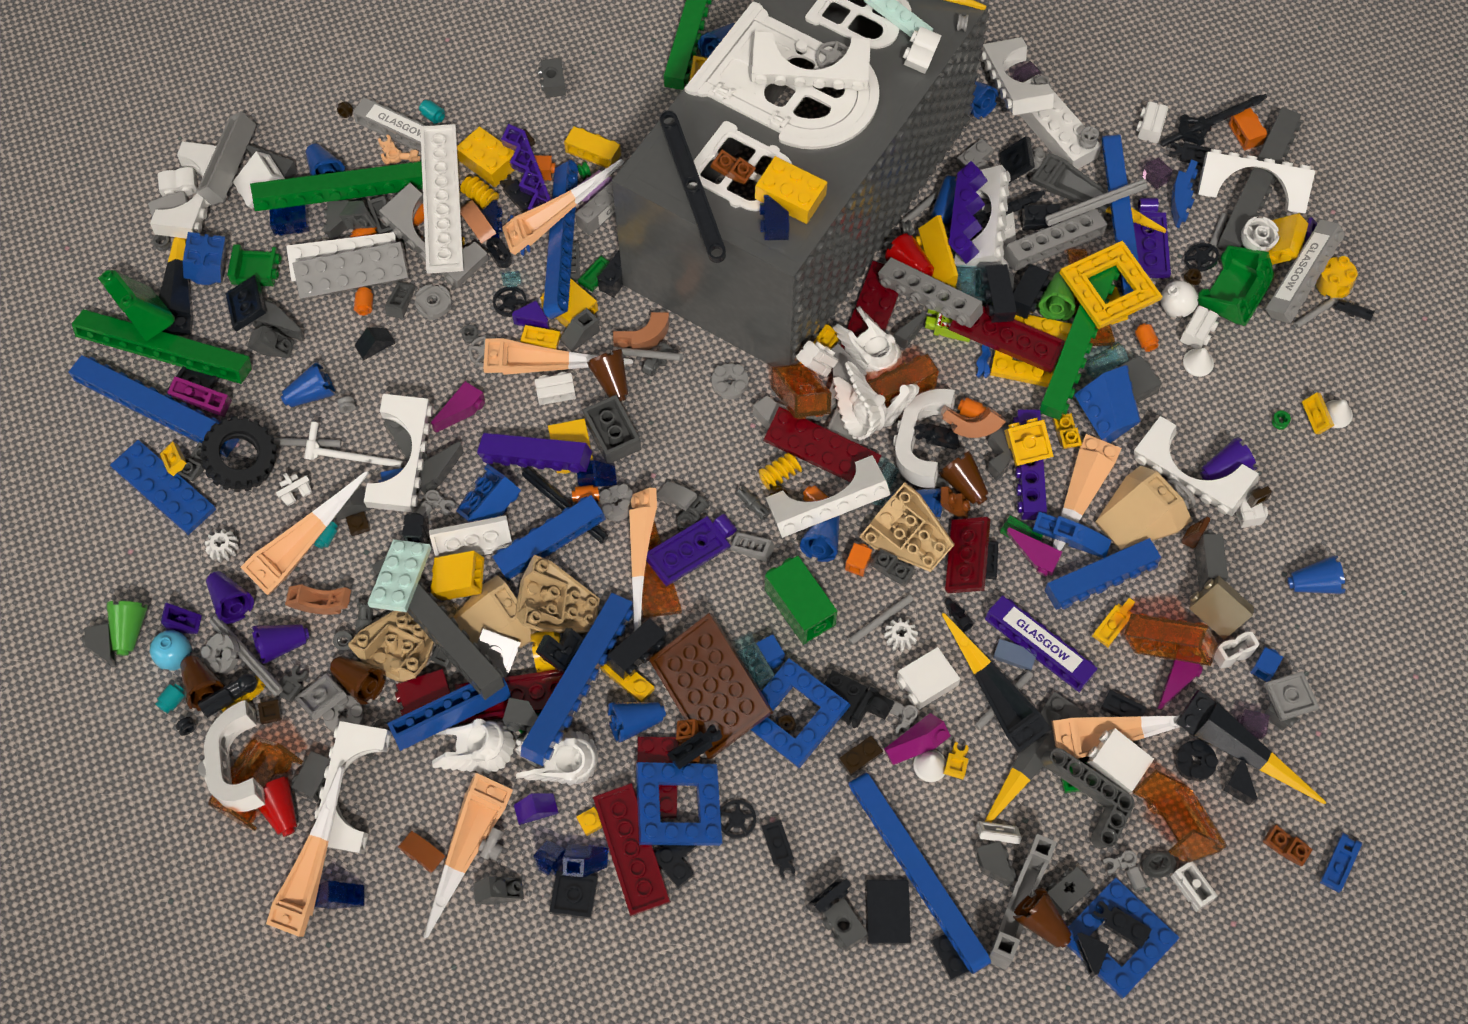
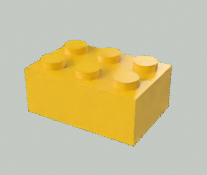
(485, 156)
(792, 189)

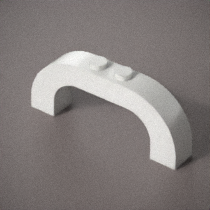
(922, 406)
(222, 733)

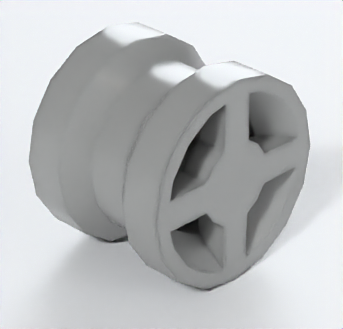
(1089, 137)

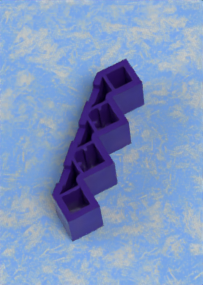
(525, 162)
(965, 205)

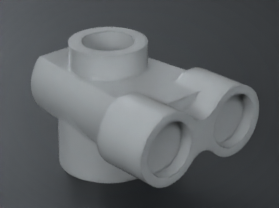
(1039, 157)
(490, 848)

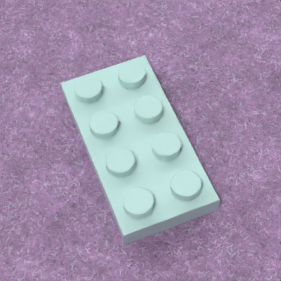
(399, 575)

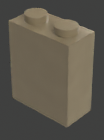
(1221, 607)

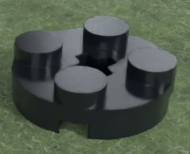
(1194, 771)

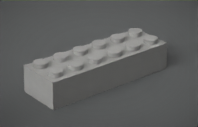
(351, 271)

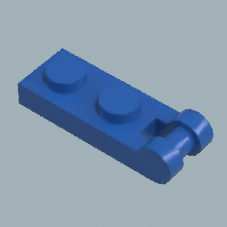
(1340, 863)

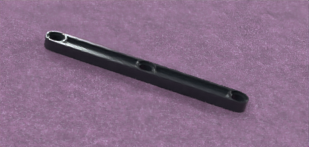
(696, 197)

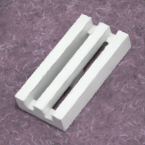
(998, 832)

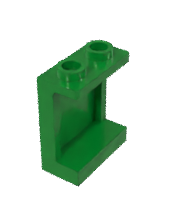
(249, 263)

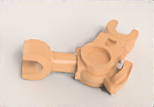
(394, 155)

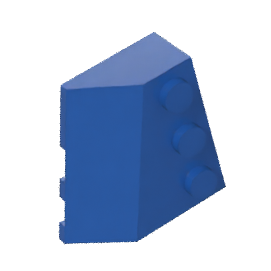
(1110, 404)
(490, 496)

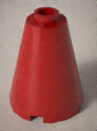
(909, 252)
(279, 806)

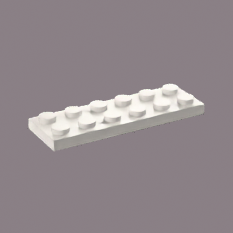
(331, 247)

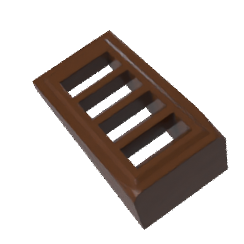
(1195, 533)

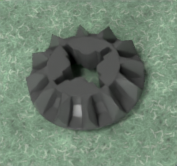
(1158, 858)

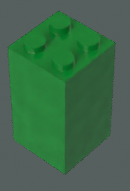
(800, 599)

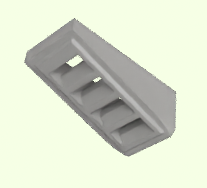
(760, 554)

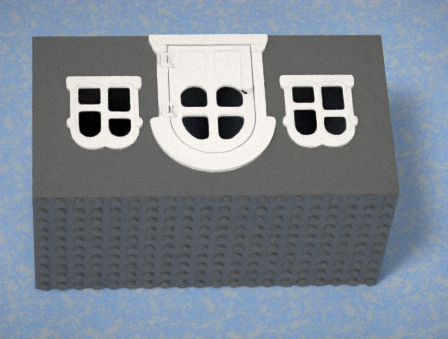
(869, 149)

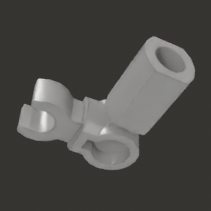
(435, 500)
(907, 713)
(1128, 860)

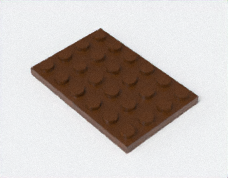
(711, 683)

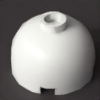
(1259, 234)
(1179, 299)

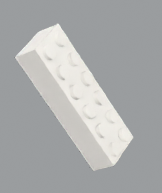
(1061, 132)

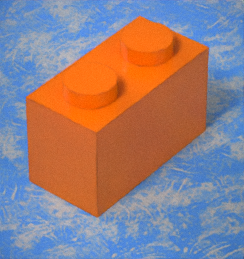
(1248, 129)

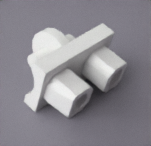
(301, 485)

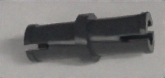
(1354, 310)

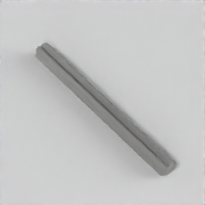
(1096, 202)
(249, 658)

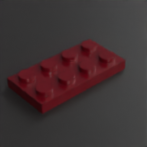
(968, 556)
(655, 751)

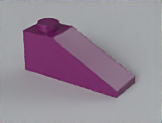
(200, 396)
(460, 406)
(1039, 554)
(1179, 678)
(917, 740)

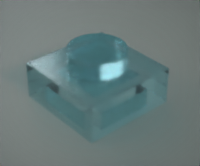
(511, 279)

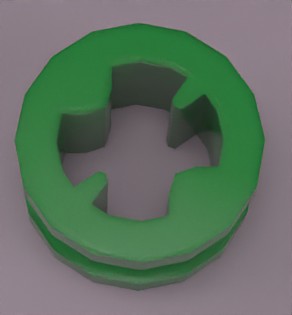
(584, 170)
(1286, 420)

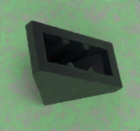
(373, 341)
(1241, 785)
(1092, 953)

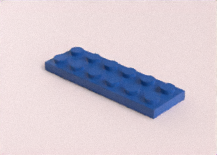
(166, 492)

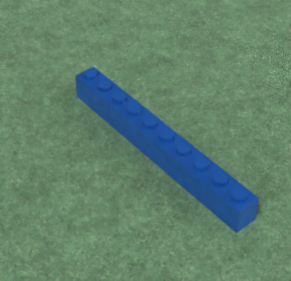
(145, 401)
(576, 680)

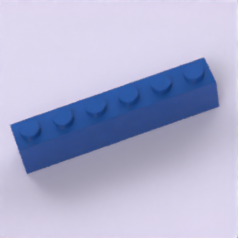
(549, 537)
(1102, 574)
(442, 714)

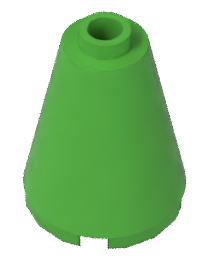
(1057, 300)
(125, 625)

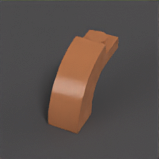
(477, 221)
(646, 337)
(973, 427)
(318, 601)

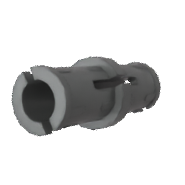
(752, 503)

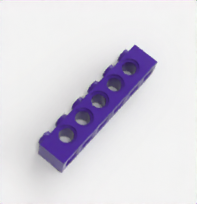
(1028, 508)

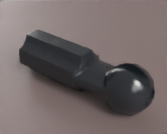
(226, 695)

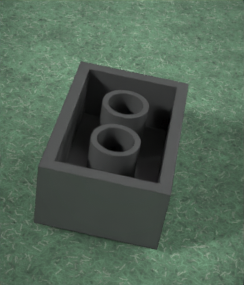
(611, 429)

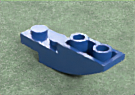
(1182, 194)
(1073, 533)

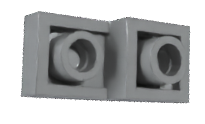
(168, 202)
(677, 494)

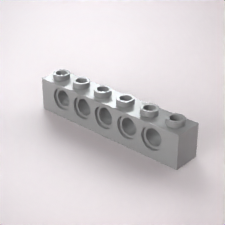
(1054, 239)
(930, 292)

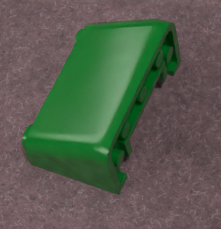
(1240, 284)
(138, 303)

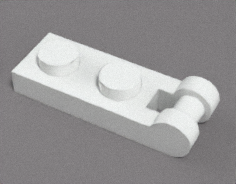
(900, 402)

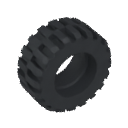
(238, 429)

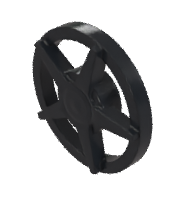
(1201, 256)
(509, 300)
(737, 819)

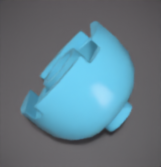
(169, 649)

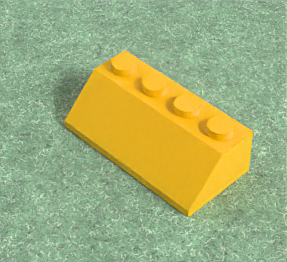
(936, 246)

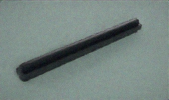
(558, 499)

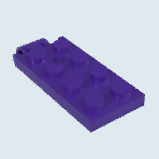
(1154, 246)
(683, 553)

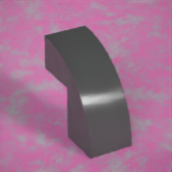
(998, 443)

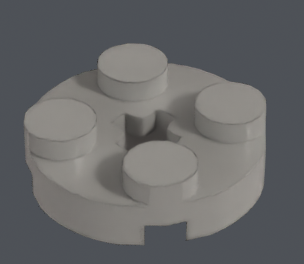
(436, 310)
(726, 372)
(610, 496)
(212, 651)
(355, 713)

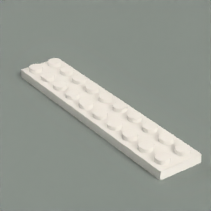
(441, 199)

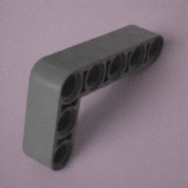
(1095, 791)

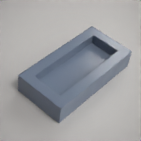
(1014, 655)

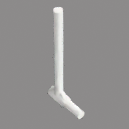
(313, 450)

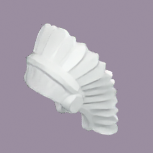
(871, 349)
(859, 404)
(478, 747)
(571, 762)

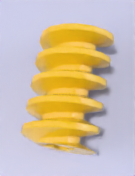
(478, 191)
(778, 470)

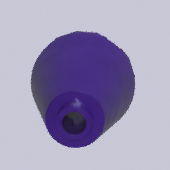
(1228, 461)
(228, 598)
(278, 640)

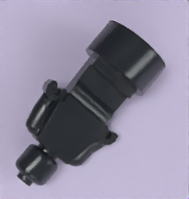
(963, 622)

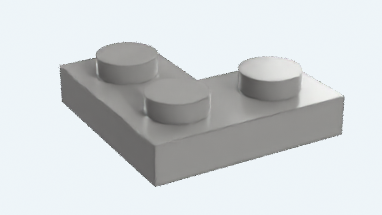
(976, 154)

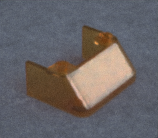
(259, 761)
(1184, 816)

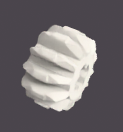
(221, 545)
(906, 630)

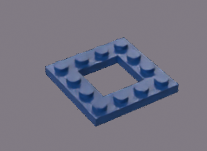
(831, 710)
(655, 832)
(1159, 941)

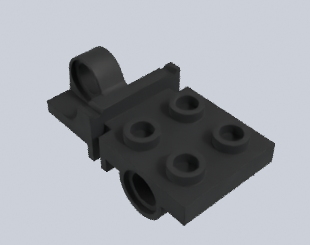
(859, 699)

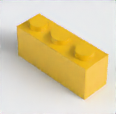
(592, 147)

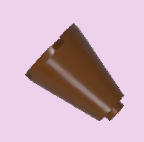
(610, 373)
(966, 478)
(358, 678)
(197, 681)
(1043, 918)

